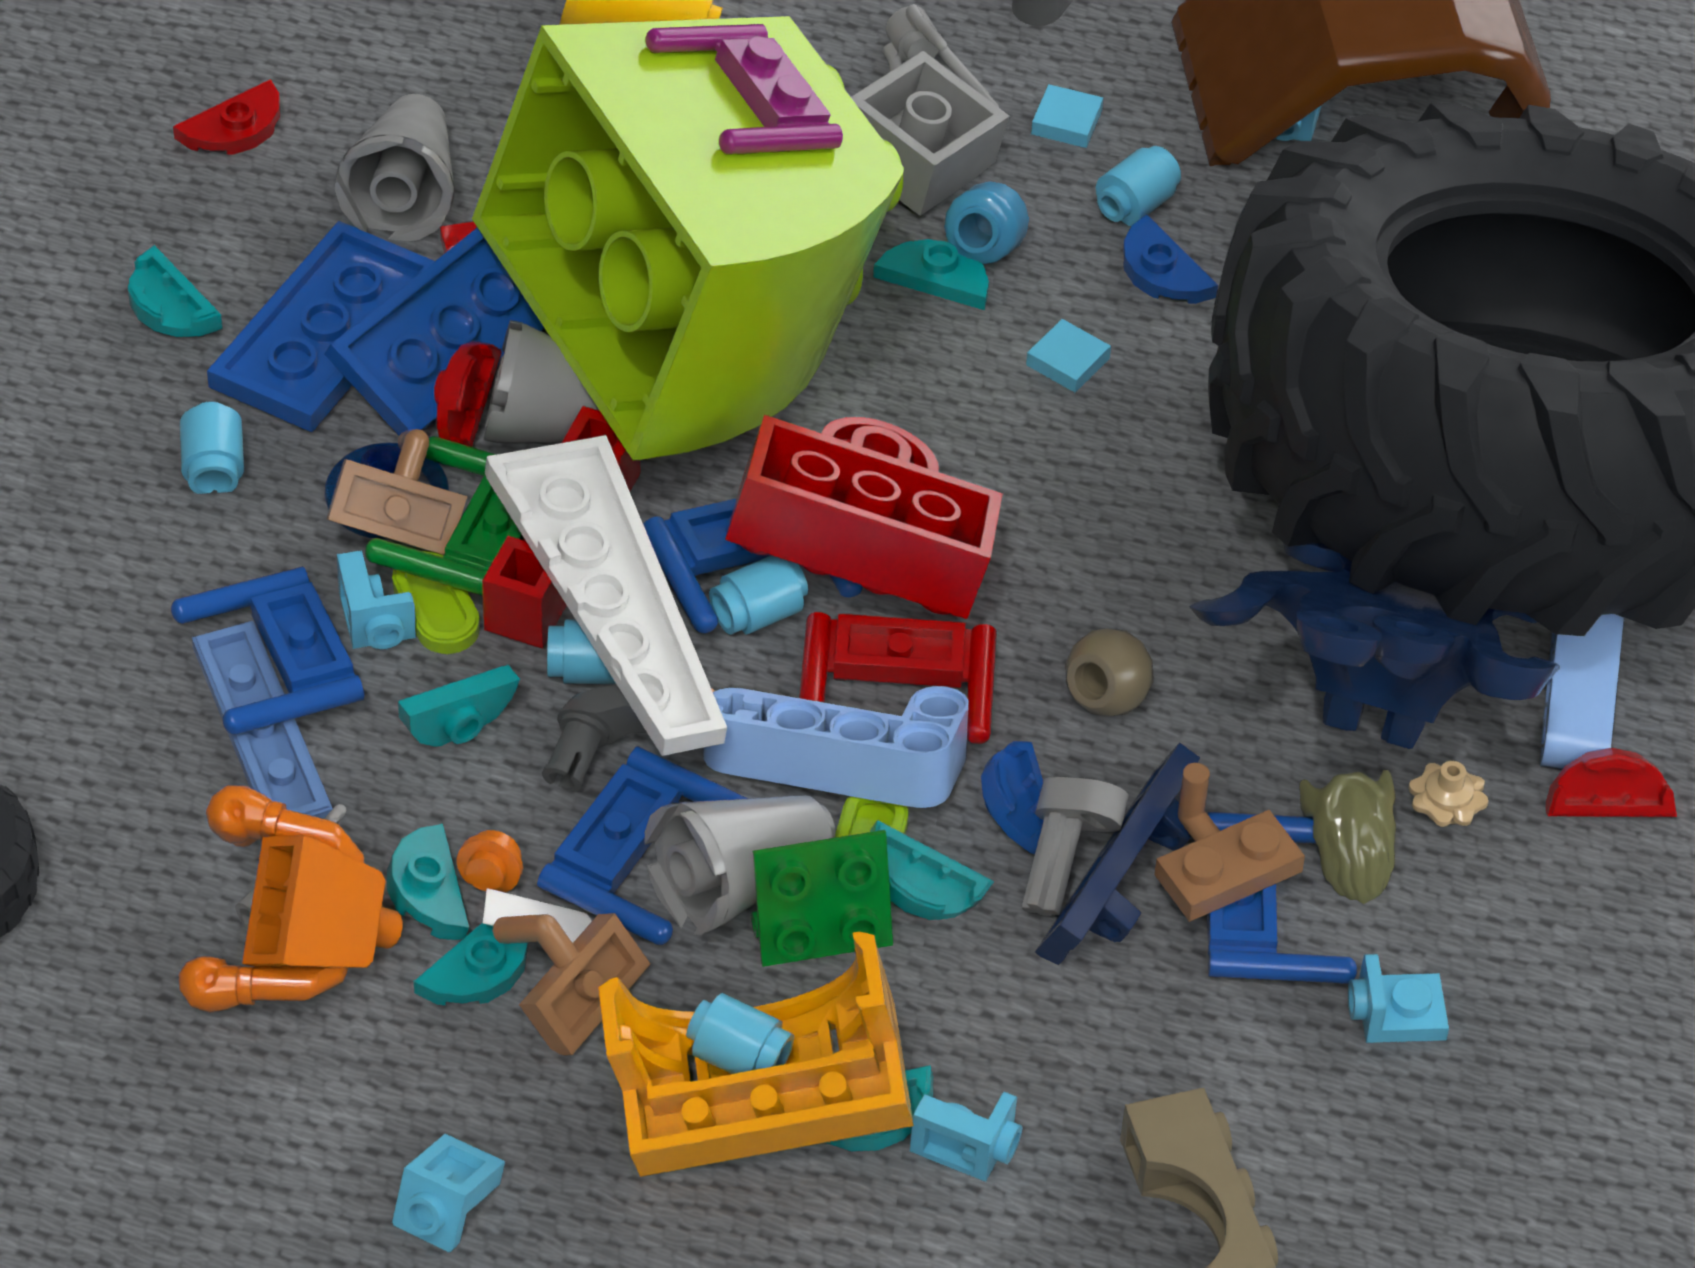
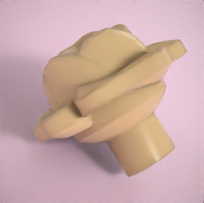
(1448, 794)

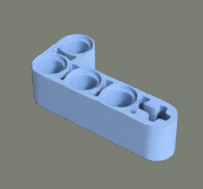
(1581, 693)
(844, 748)

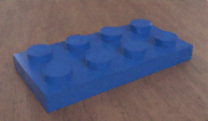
(416, 331)
(280, 353)

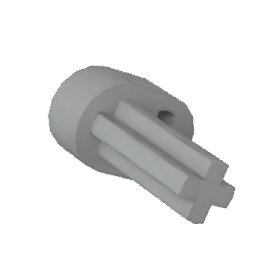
(1066, 809)

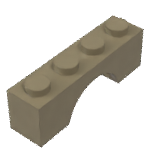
(1184, 1156)

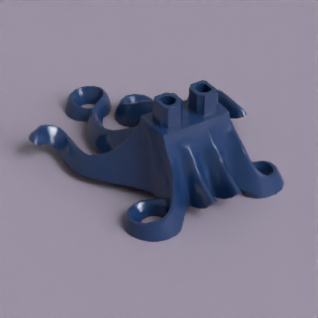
(1381, 646)

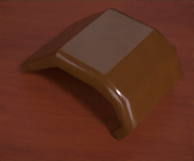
(1276, 61)

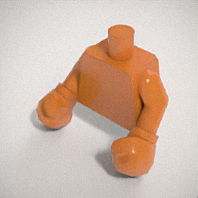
(309, 913)

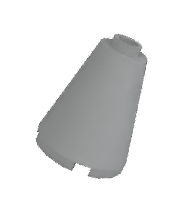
(399, 172)
(533, 390)
(709, 854)

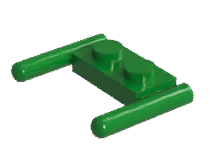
(475, 538)

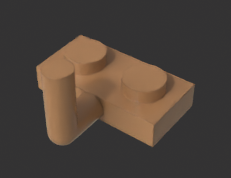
(397, 503)
(1225, 862)
(567, 998)

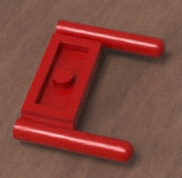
(904, 654)

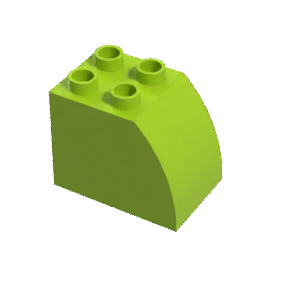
(656, 262)

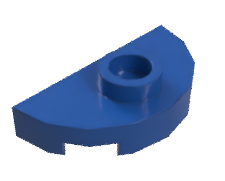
(1162, 267)
(1012, 792)

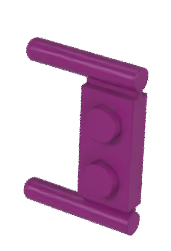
(767, 82)

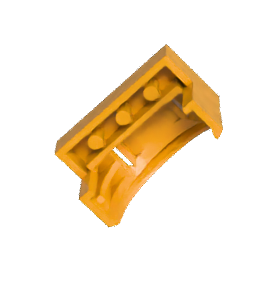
(768, 1109)

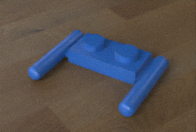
(696, 544)
(298, 640)
(612, 839)
(1245, 932)

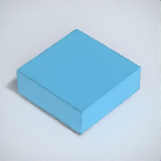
(1067, 116)
(1068, 355)

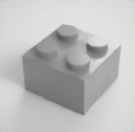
(937, 127)

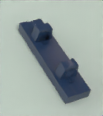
(1096, 901)

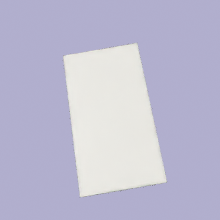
(503, 904)

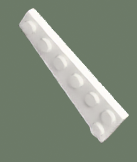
(601, 561)

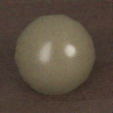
(1109, 666)

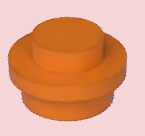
(490, 861)

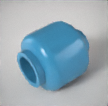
(987, 222)

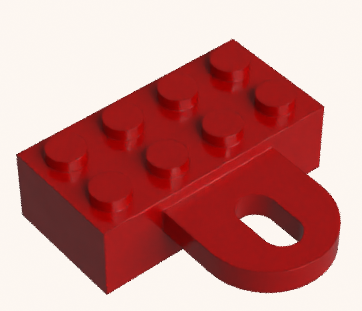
(867, 510)

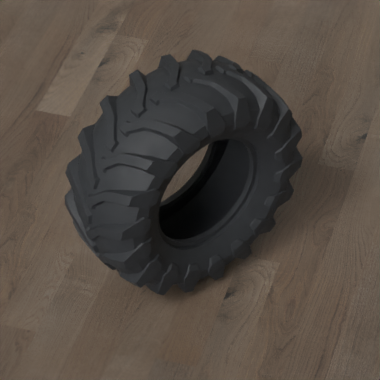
(1472, 362)

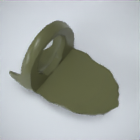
(1353, 832)

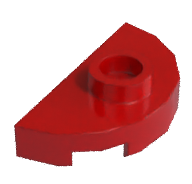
(235, 123)
(463, 391)
(1610, 785)

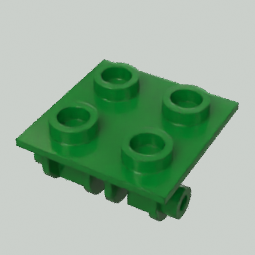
(820, 895)

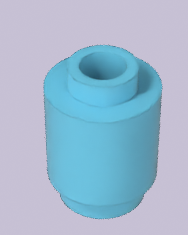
(1138, 185)
(211, 448)
(758, 595)
(573, 656)
(737, 1036)

